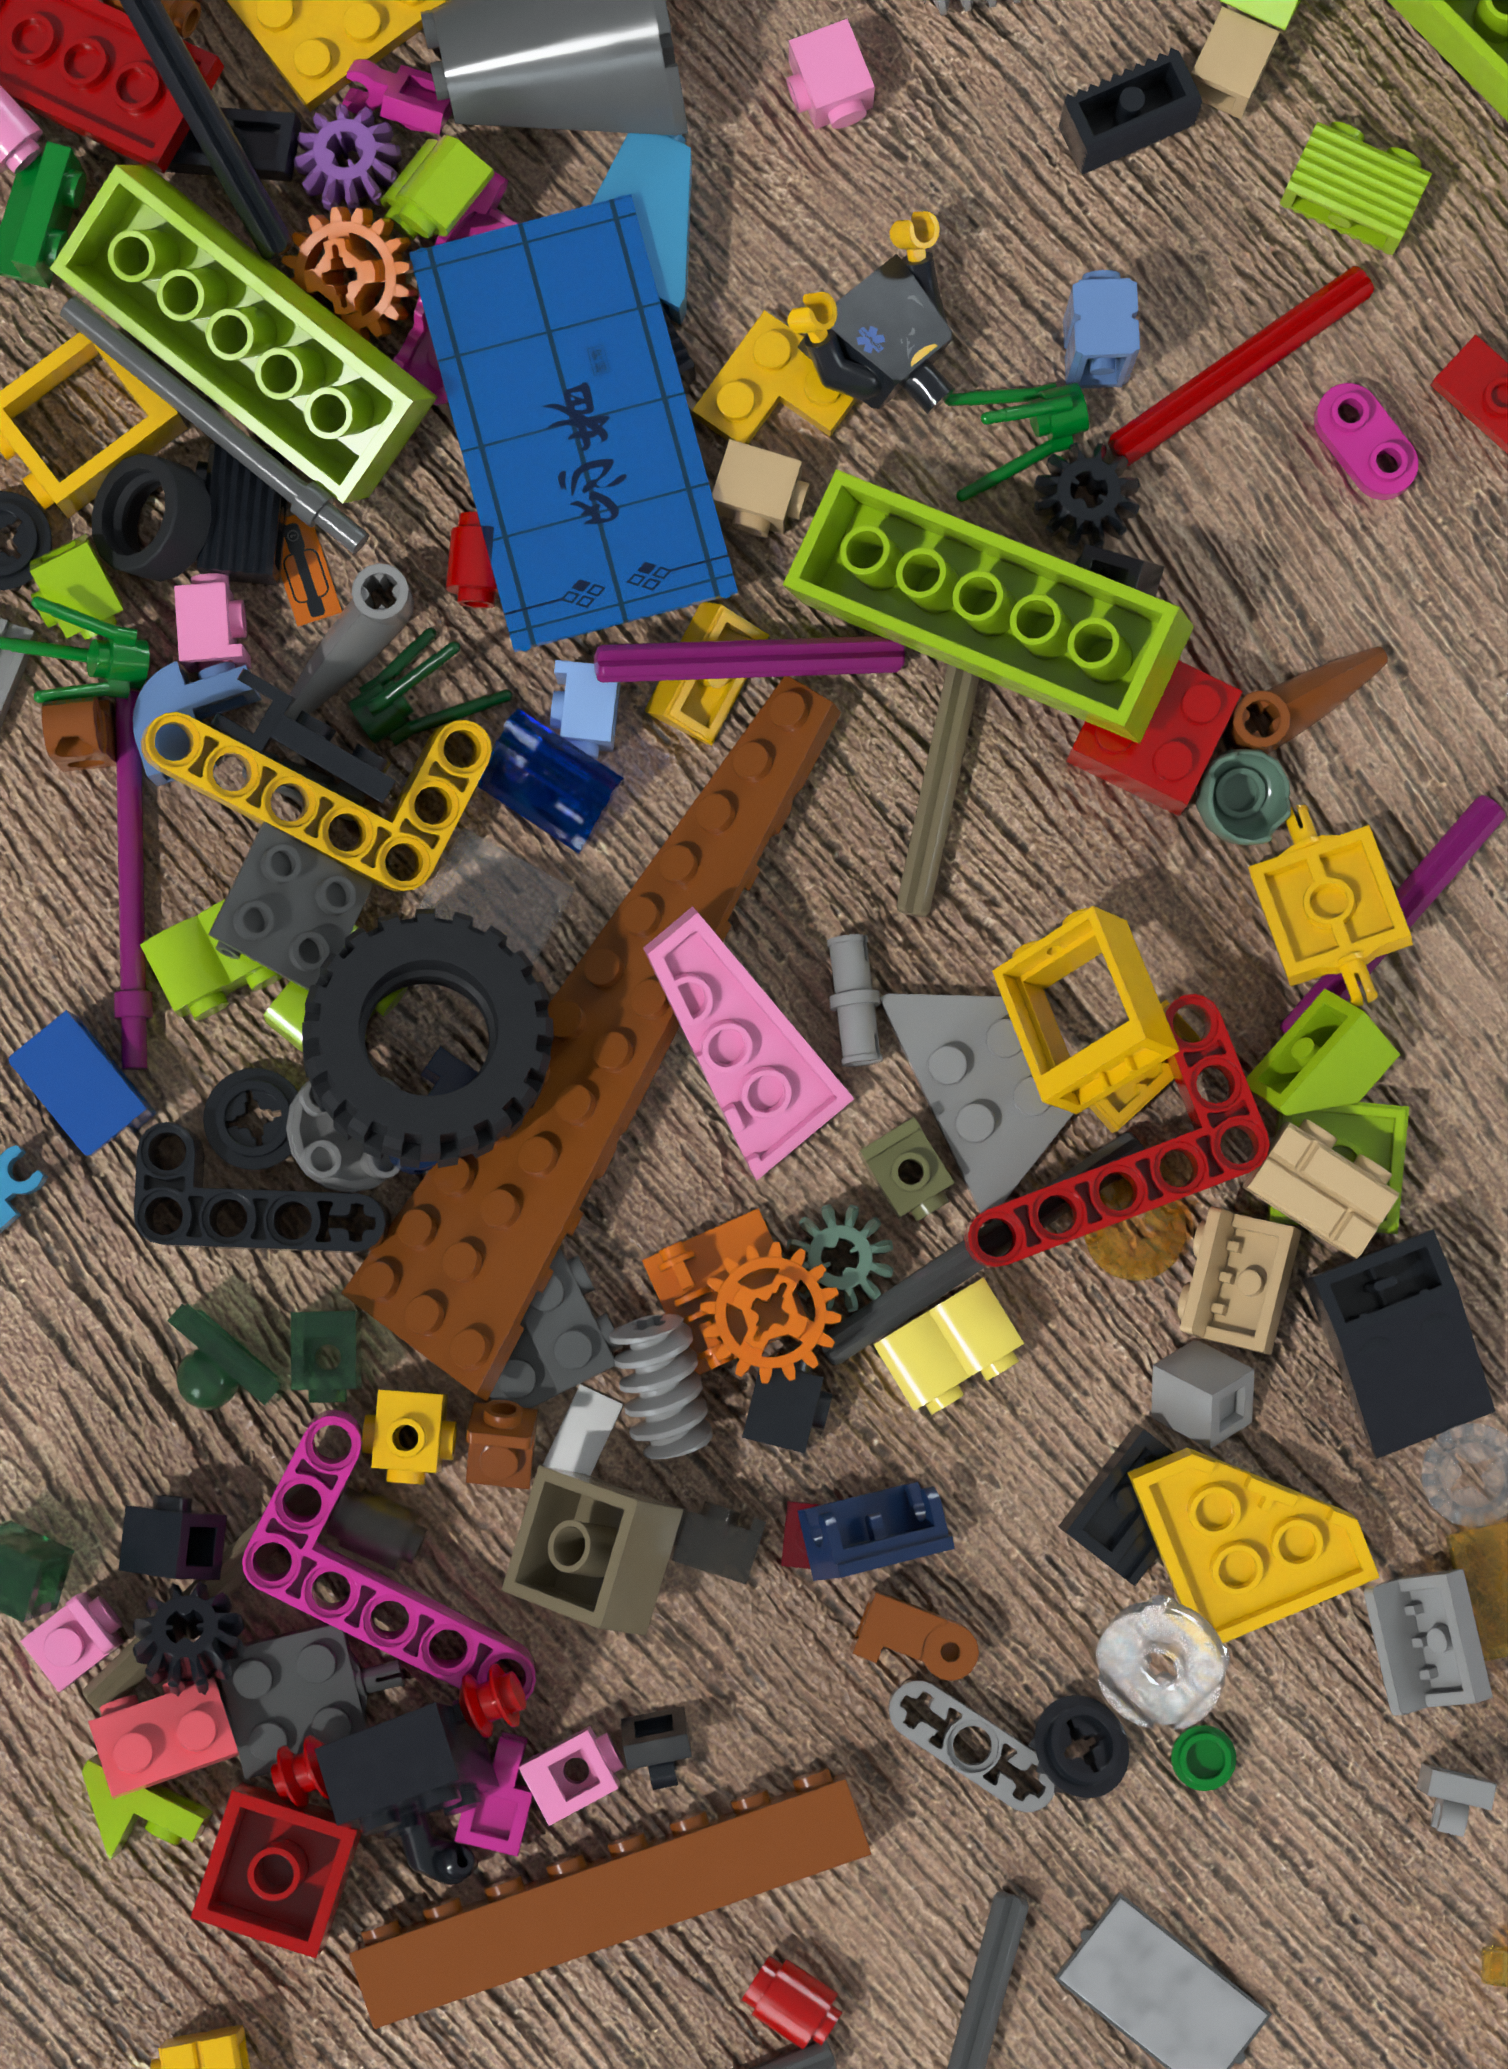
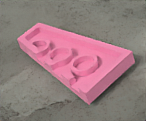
(750, 1053)

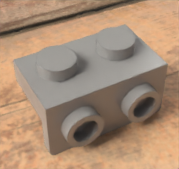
(1427, 1641)

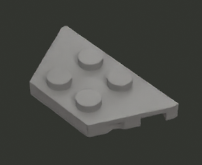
(976, 1087)

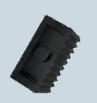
(1129, 111)
(245, 521)

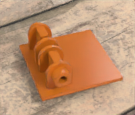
(681, 1277)

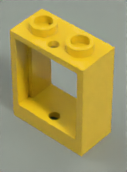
(81, 486)
(1115, 1058)

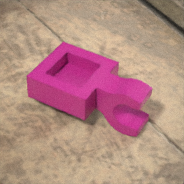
(403, 96)
(504, 1813)

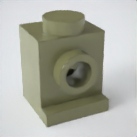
(889, 1152)

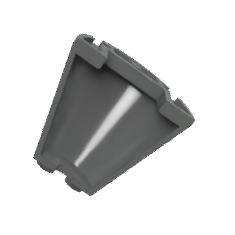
(558, 64)

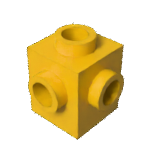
(427, 1416)

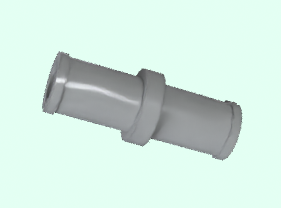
(854, 1000)

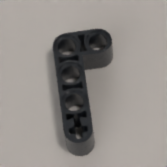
(263, 1207)

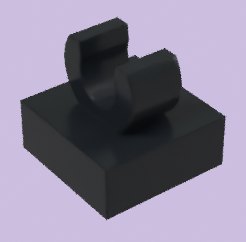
(657, 1742)

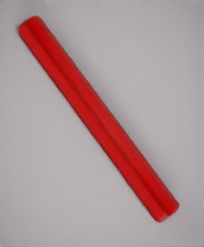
(1241, 365)

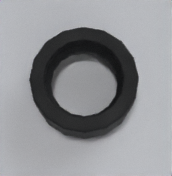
(183, 524)

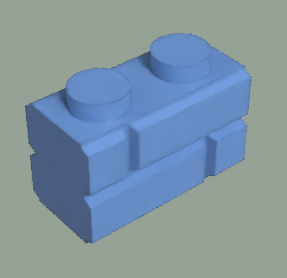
(1101, 330)

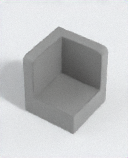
(1202, 1393)

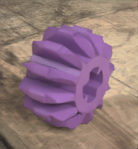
(339, 138)

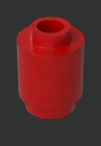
(469, 565)
(792, 2002)

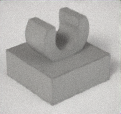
(1454, 1795)

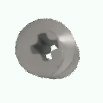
(665, 1383)

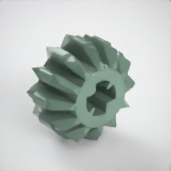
(828, 1240)

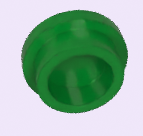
(1203, 1757)

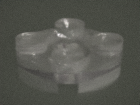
(1170, 1630)

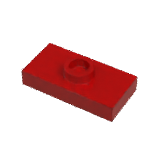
(1478, 388)

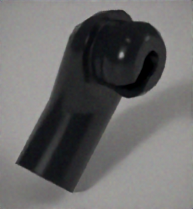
(437, 1856)

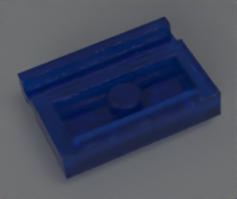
(549, 781)

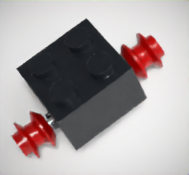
(406, 1764)

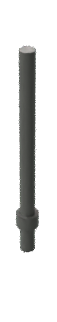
(308, 501)

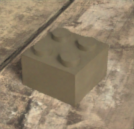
(592, 1550)

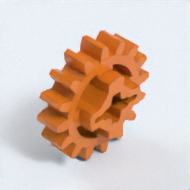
(348, 251)
(743, 1299)

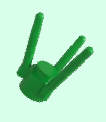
(1051, 412)
(117, 660)

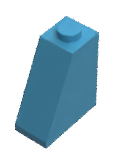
(660, 180)

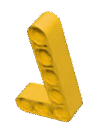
(323, 805)

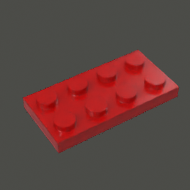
(94, 76)

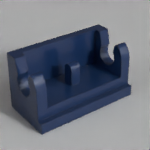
(874, 1530)

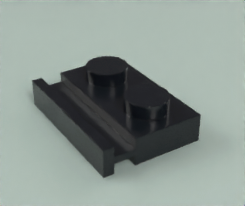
(1109, 1515)

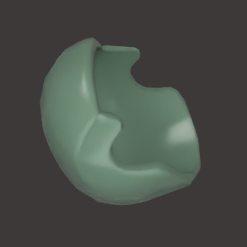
(1243, 796)

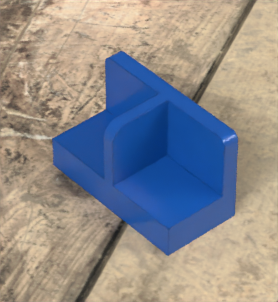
(80, 1083)

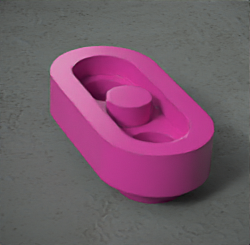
(1361, 442)

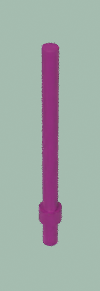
(132, 1003)

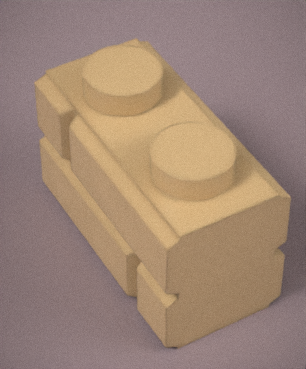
(1322, 1188)

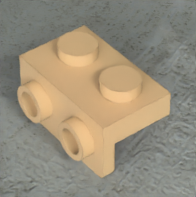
(1238, 1280)

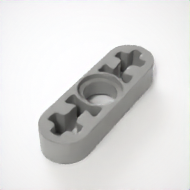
(922, 1731)

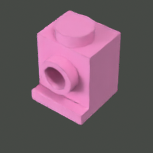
(210, 623)
(557, 1793)

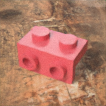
(161, 1737)

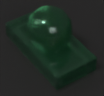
(215, 1369)

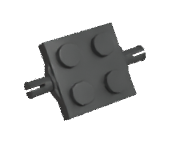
(297, 1689)

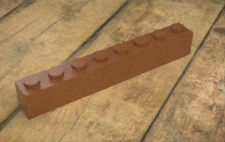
(609, 1898)

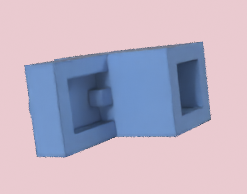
(172, 692)

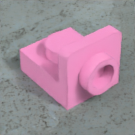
(74, 1639)

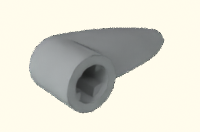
(353, 638)

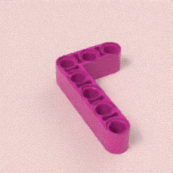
(366, 1586)

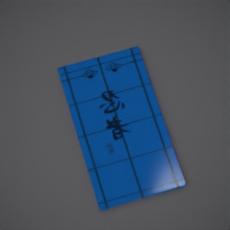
(573, 423)

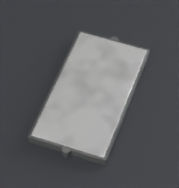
(1160, 1991)

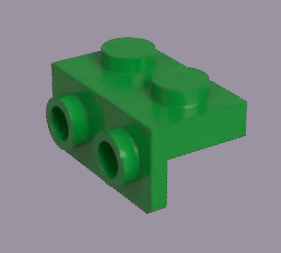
(40, 215)

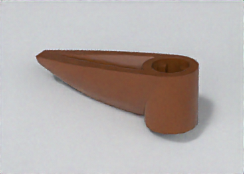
(1302, 700)

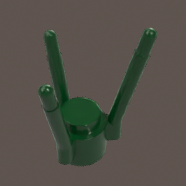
(382, 701)

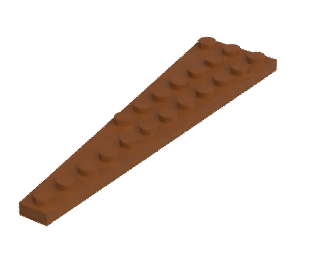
(486, 1230)

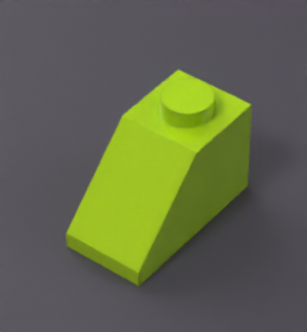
(1323, 1059)

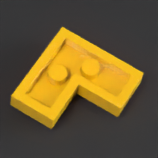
(759, 376)

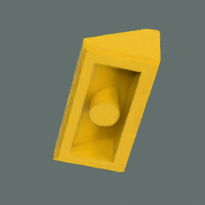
(703, 704)

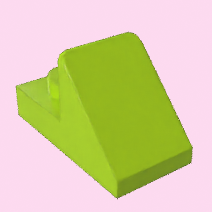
(167, 1812)

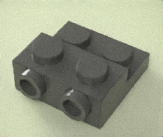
(559, 1340)

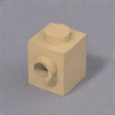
(1233, 60)
(759, 489)

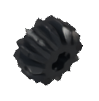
(1099, 479)
(183, 1659)

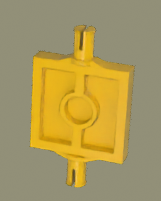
(1330, 905)

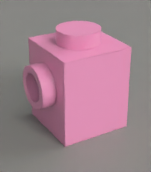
(830, 76)

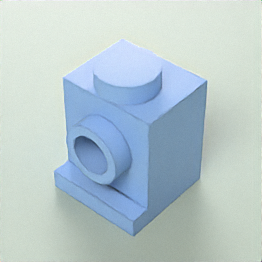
(586, 707)

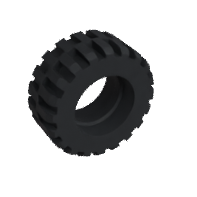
(434, 954)

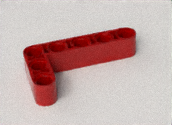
(1142, 1168)

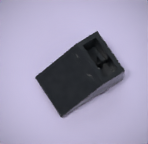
(1401, 1342)

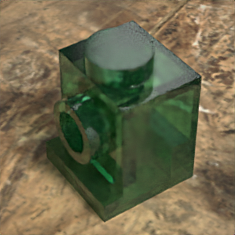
(308, 1336)

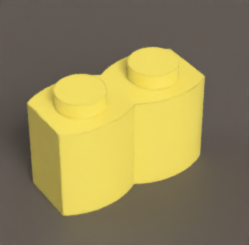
(949, 1346)

